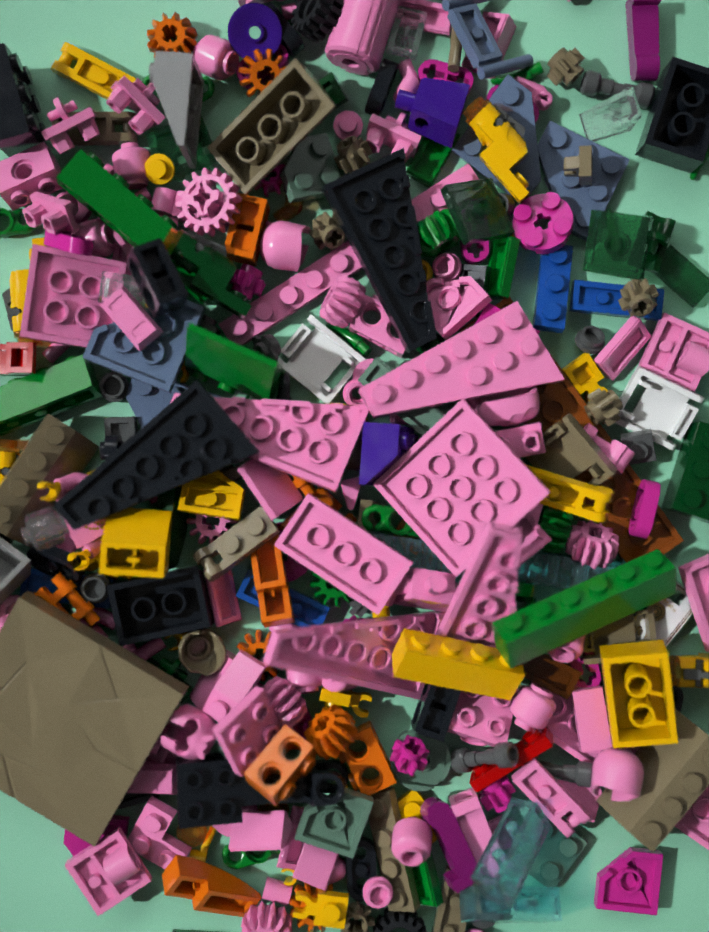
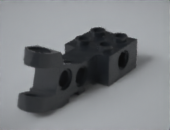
(215, 795)

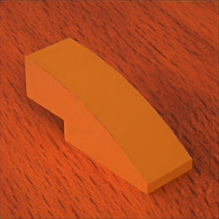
(272, 585)
(208, 887)

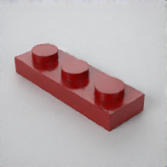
(530, 746)

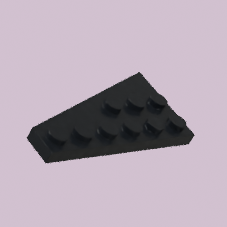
(383, 232)
(172, 449)

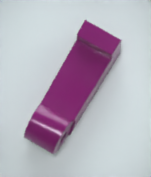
(643, 39)
(452, 842)

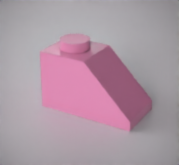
(234, 685)

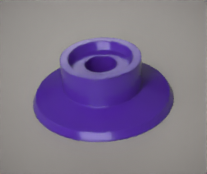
(254, 15)

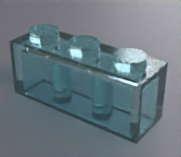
(511, 852)
(531, 906)

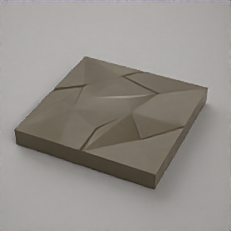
(75, 716)

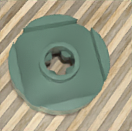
(436, 769)

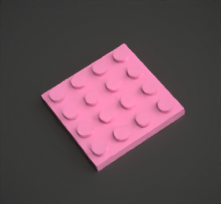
(458, 483)

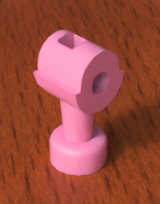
(616, 451)

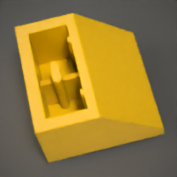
(136, 543)

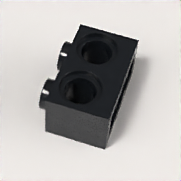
(156, 277)
(434, 711)

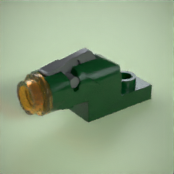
(211, 268)

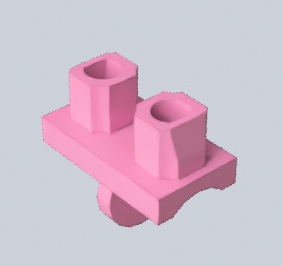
(139, 99)
(58, 133)
(393, 134)
(52, 212)
(523, 439)

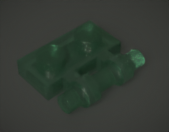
(164, 142)

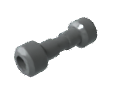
(594, 83)
(503, 754)
(580, 773)

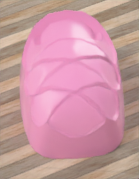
(509, 407)

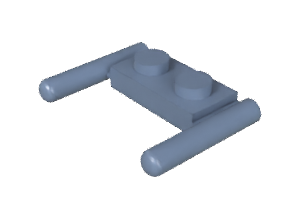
(479, 41)

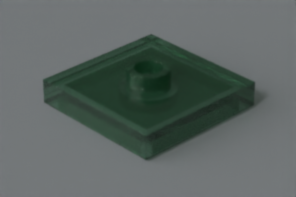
(477, 211)
(617, 244)

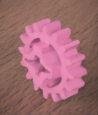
(208, 202)

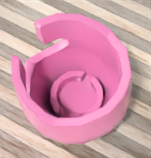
(282, 245)
(192, 734)
(618, 771)

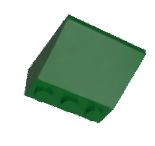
(230, 365)

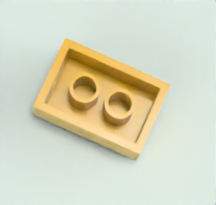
(638, 694)

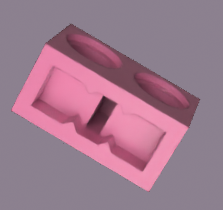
(377, 333)

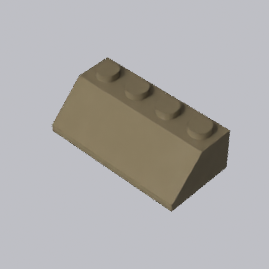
(272, 126)
(48, 455)
(671, 784)

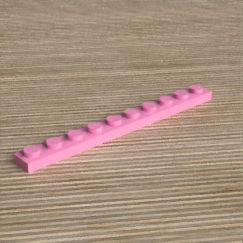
(321, 274)

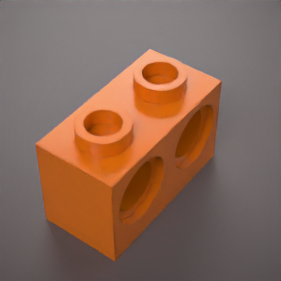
(245, 235)
(371, 757)
(273, 761)

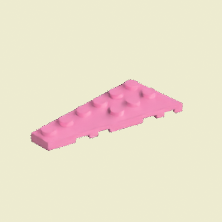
(476, 363)
(299, 436)
(486, 587)
(351, 650)

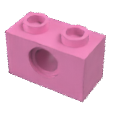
(27, 173)

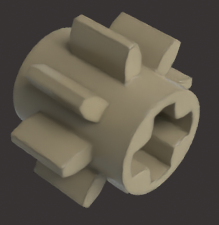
(565, 66)
(352, 154)
(327, 231)
(638, 297)
(603, 407)
(358, 910)

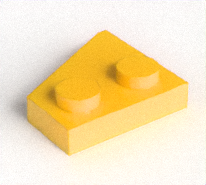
(212, 496)

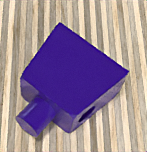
(435, 109)

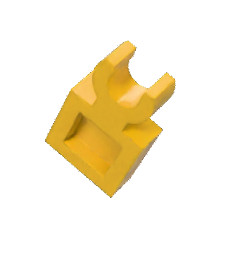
(584, 374)
(328, 908)

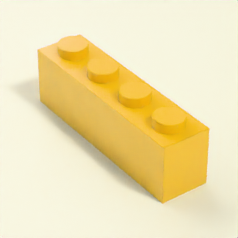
(454, 665)

